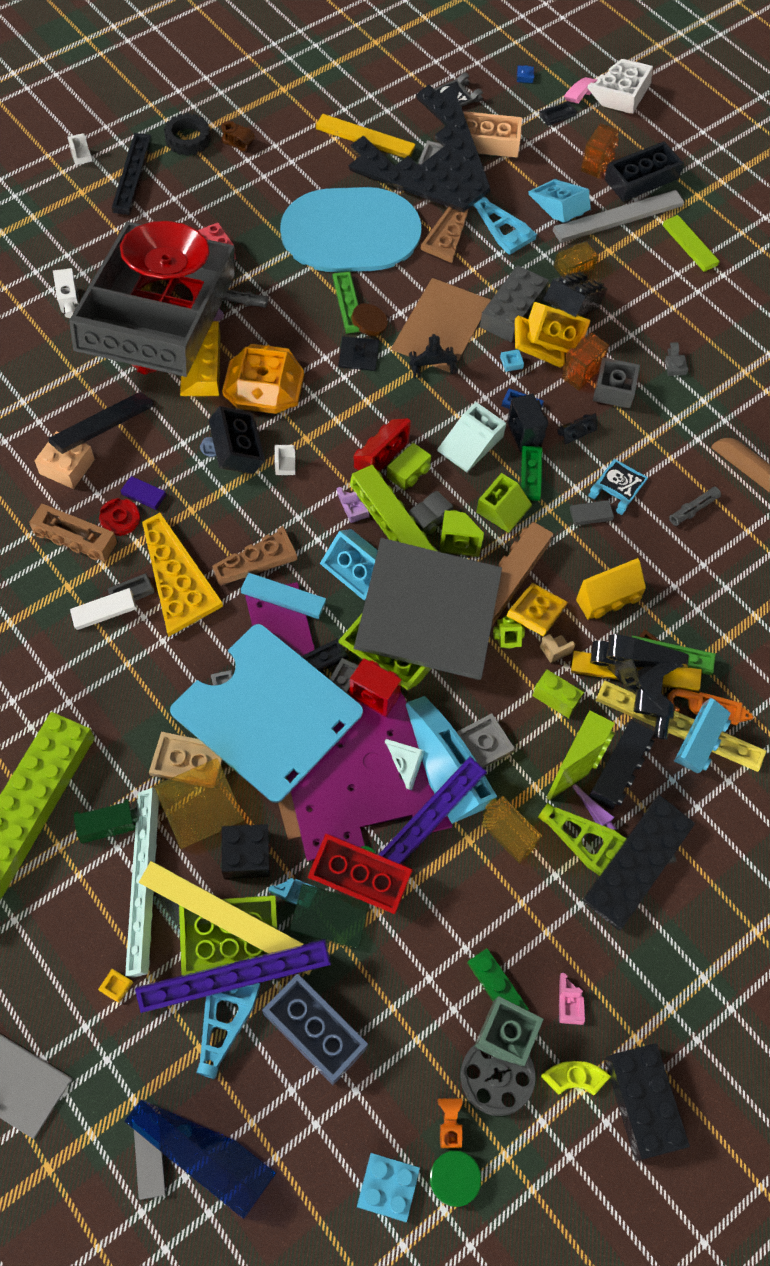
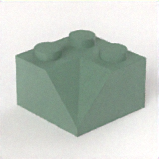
(508, 1032)

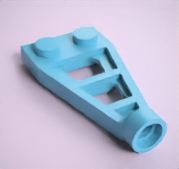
(512, 241)
(245, 999)

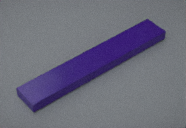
(434, 811)

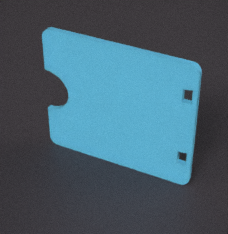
(269, 714)

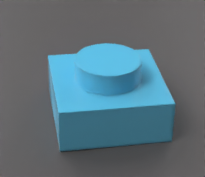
(512, 360)

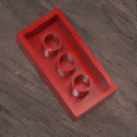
(360, 873)

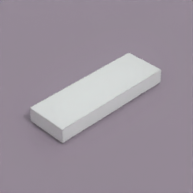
(103, 609)

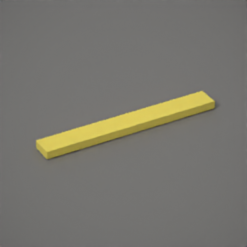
(730, 746)
(216, 910)

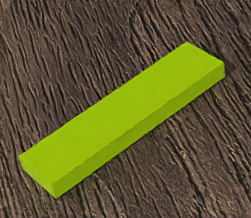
(690, 243)

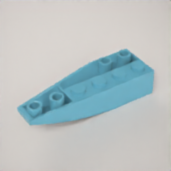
(444, 755)

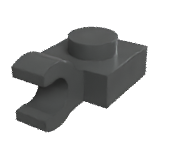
(674, 362)

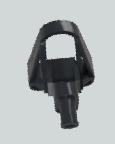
(622, 657)

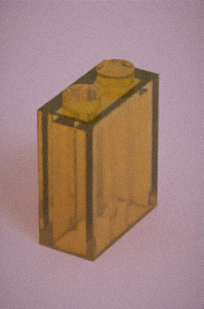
(510, 829)

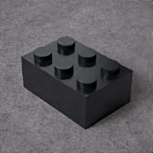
(236, 440)

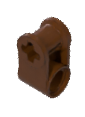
(238, 136)

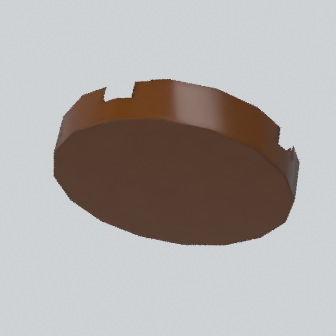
(369, 319)

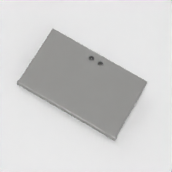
(27, 1088)

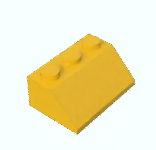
(556, 327)
(611, 589)

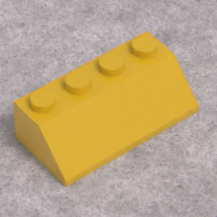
(204, 373)

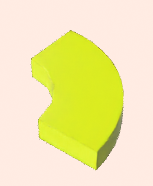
(576, 1075)

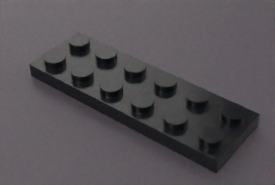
(638, 862)

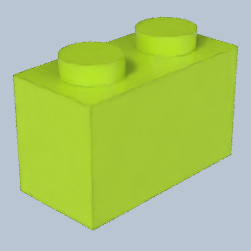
(409, 466)
(557, 693)

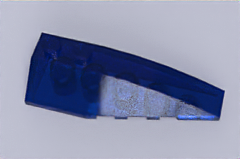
(205, 1155)

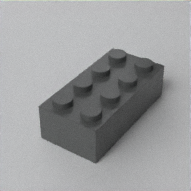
(513, 299)

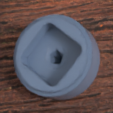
(207, 447)

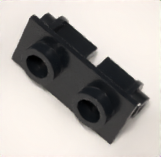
(580, 428)

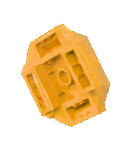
(264, 379)

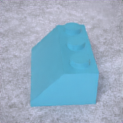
(351, 561)
(703, 736)

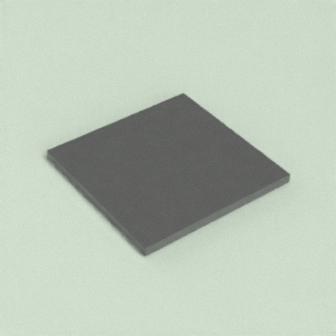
(429, 609)

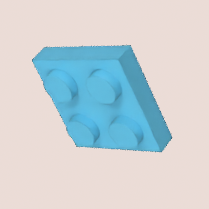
(388, 1187)

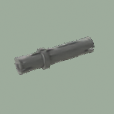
(246, 298)
(680, 515)

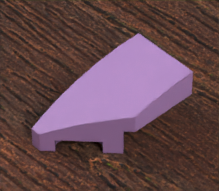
(352, 505)

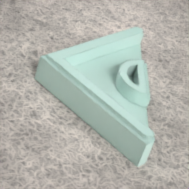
(406, 760)

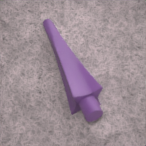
(598, 813)

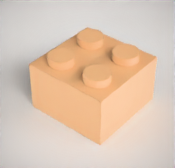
(65, 467)

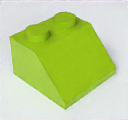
(460, 535)

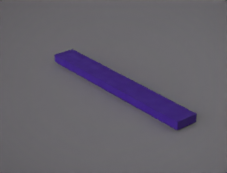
(233, 976)

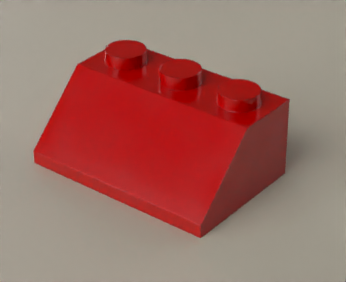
(384, 445)

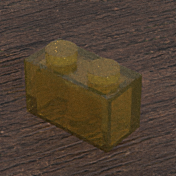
(575, 259)

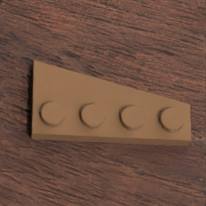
(445, 235)
(256, 558)

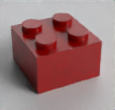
(375, 687)

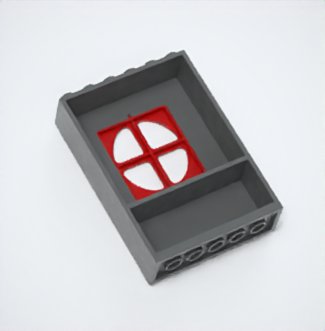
(149, 327)

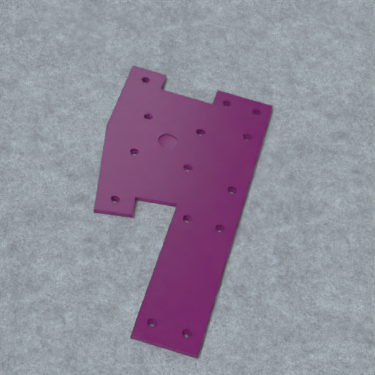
(359, 764)

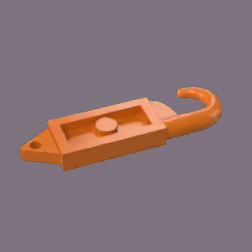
(695, 701)

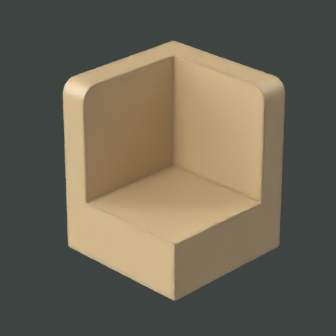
(556, 648)

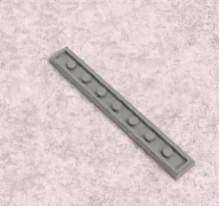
(618, 216)

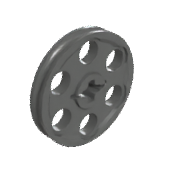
(494, 1087)

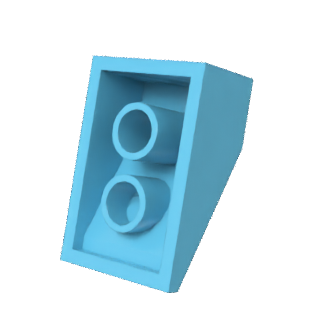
(562, 199)

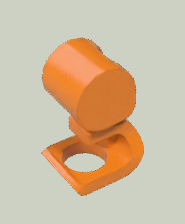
(450, 1130)

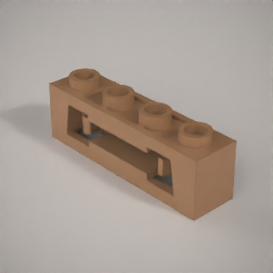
(73, 533)

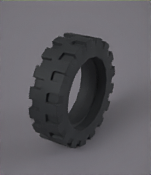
(187, 122)

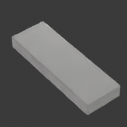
(149, 1169)

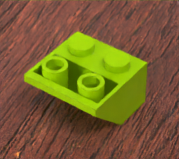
(503, 503)

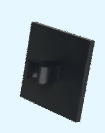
(358, 353)

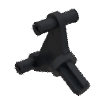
(433, 355)

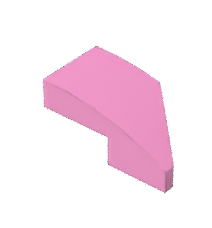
(570, 1002)

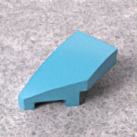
(288, 890)

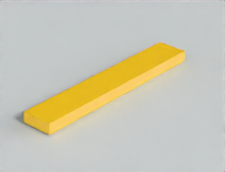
(354, 132)
(679, 678)

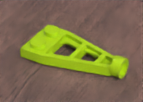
(611, 839)

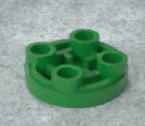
(455, 1178)

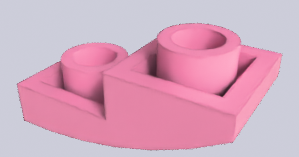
(578, 90)

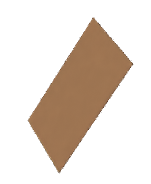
(443, 312)

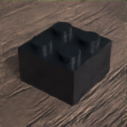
(527, 421)
(245, 851)

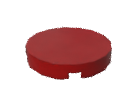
(119, 516)

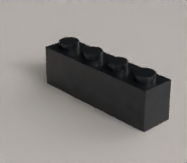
(621, 765)

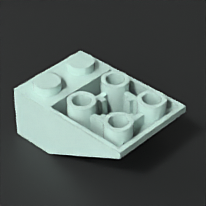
(472, 437)

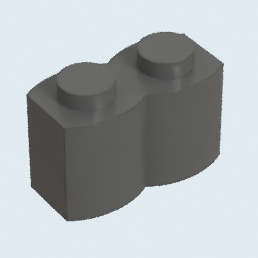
(430, 512)

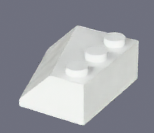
(622, 85)

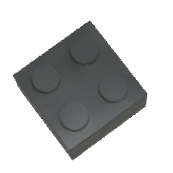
(616, 382)

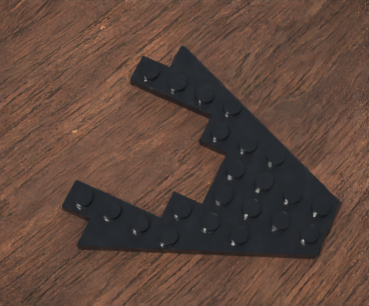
(447, 177)

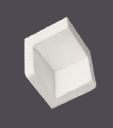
(79, 149)
(285, 459)

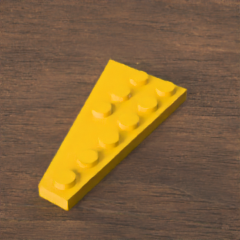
(180, 583)

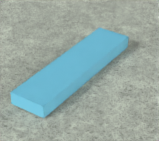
(283, 595)

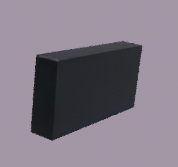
(557, 113)

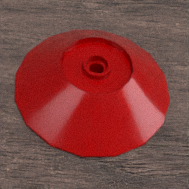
(164, 249)

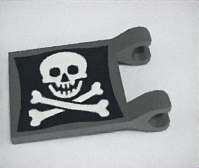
(463, 96)

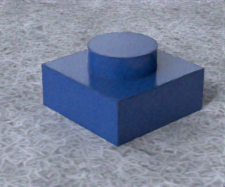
(525, 74)

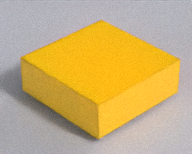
(115, 986)

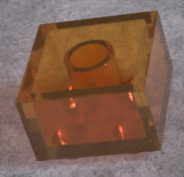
(600, 150)
(584, 361)

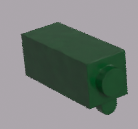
(105, 822)

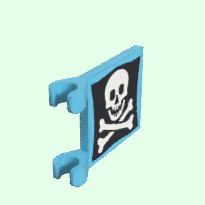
(620, 482)

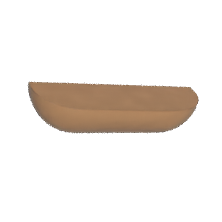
(744, 460)

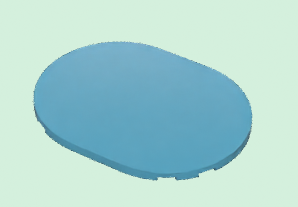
(350, 229)

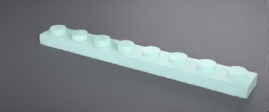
(142, 897)

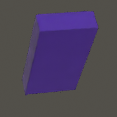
(143, 493)

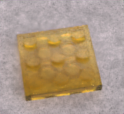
(198, 803)

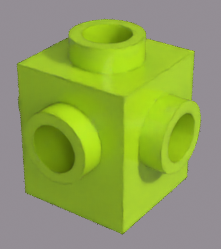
(513, 637)

